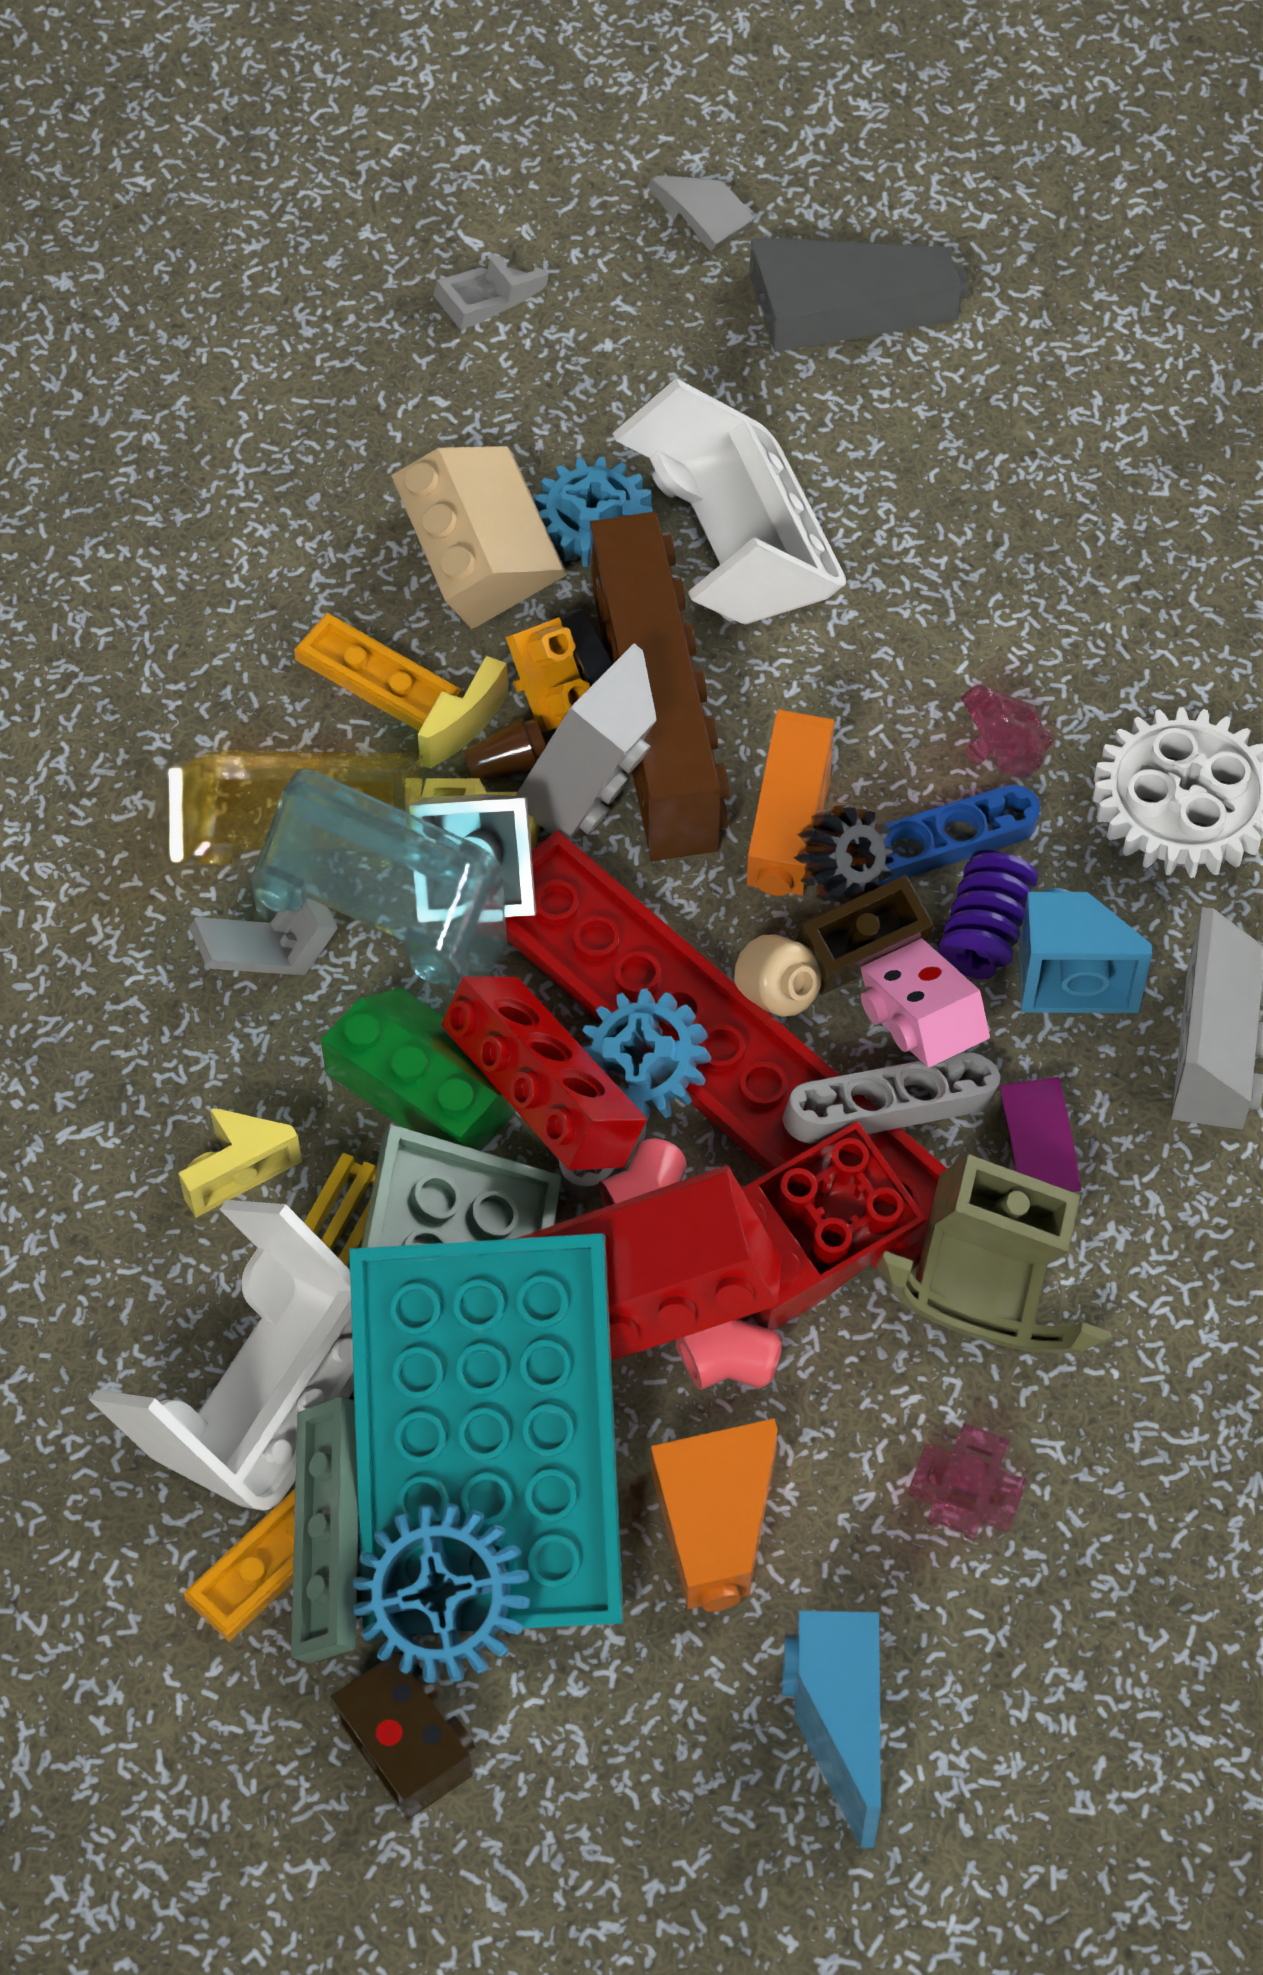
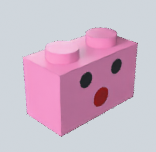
(924, 1003)

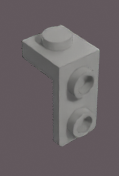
(281, 947)

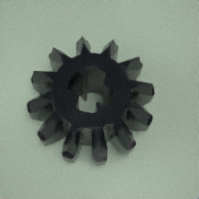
(845, 853)

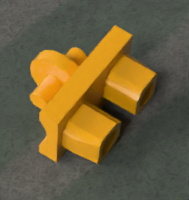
(547, 671)

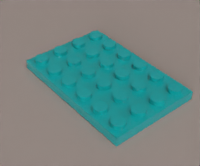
(492, 1395)

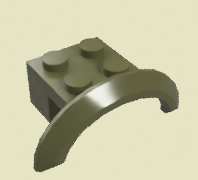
(989, 1258)

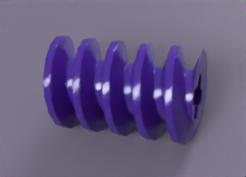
(987, 913)

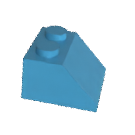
(1079, 956)

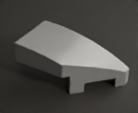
(705, 205)
(486, 292)

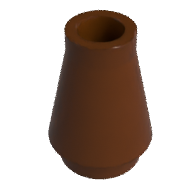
(507, 751)

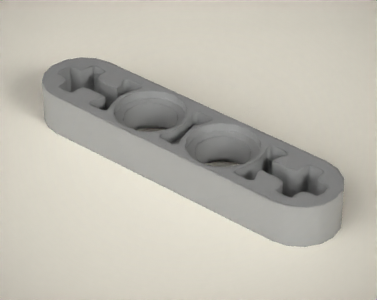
(888, 1090)

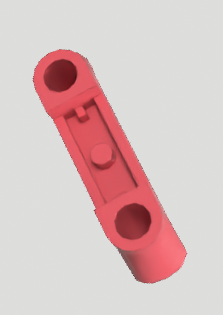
(721, 1352)

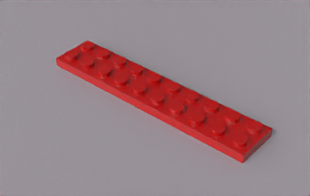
(607, 943)

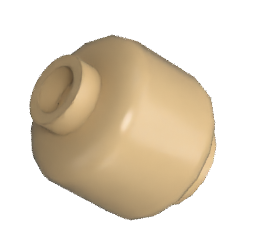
(778, 974)

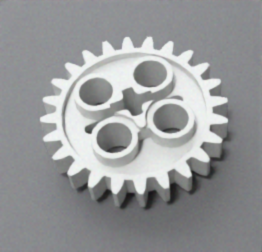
(1182, 792)

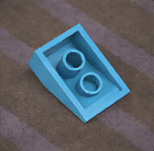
(836, 1694)

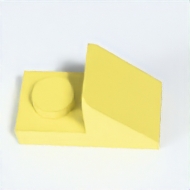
(251, 1155)

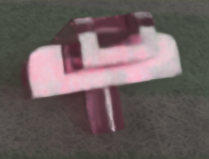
(1007, 731)
(971, 1477)

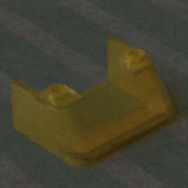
(230, 796)

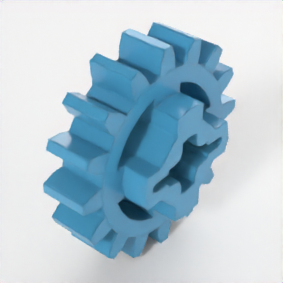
(584, 497)
(634, 1028)

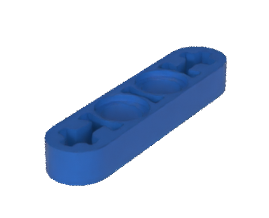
(942, 850)

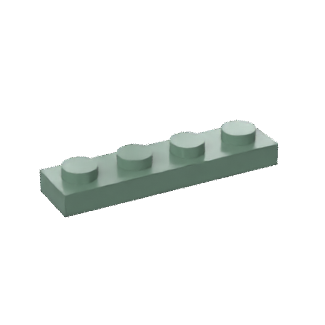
(325, 1532)

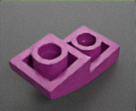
(1040, 1132)

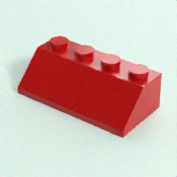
(680, 1260)

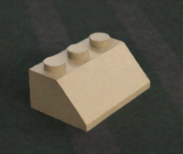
(478, 529)

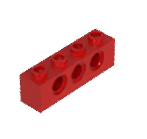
(543, 1073)

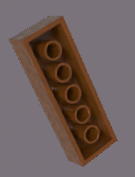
(641, 603)

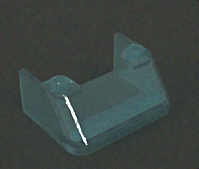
(385, 872)

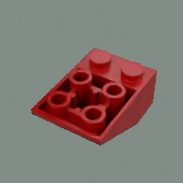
(829, 1218)

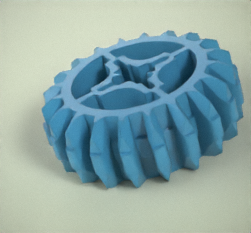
(435, 1561)

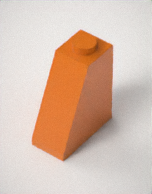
(790, 793)
(715, 1508)

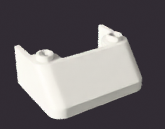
(745, 501)
(290, 1362)

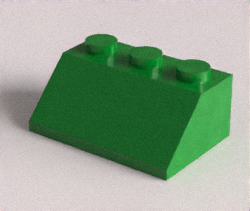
(413, 1071)

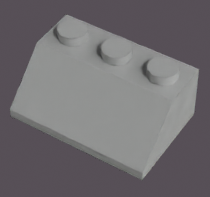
(592, 749)
(1220, 1026)

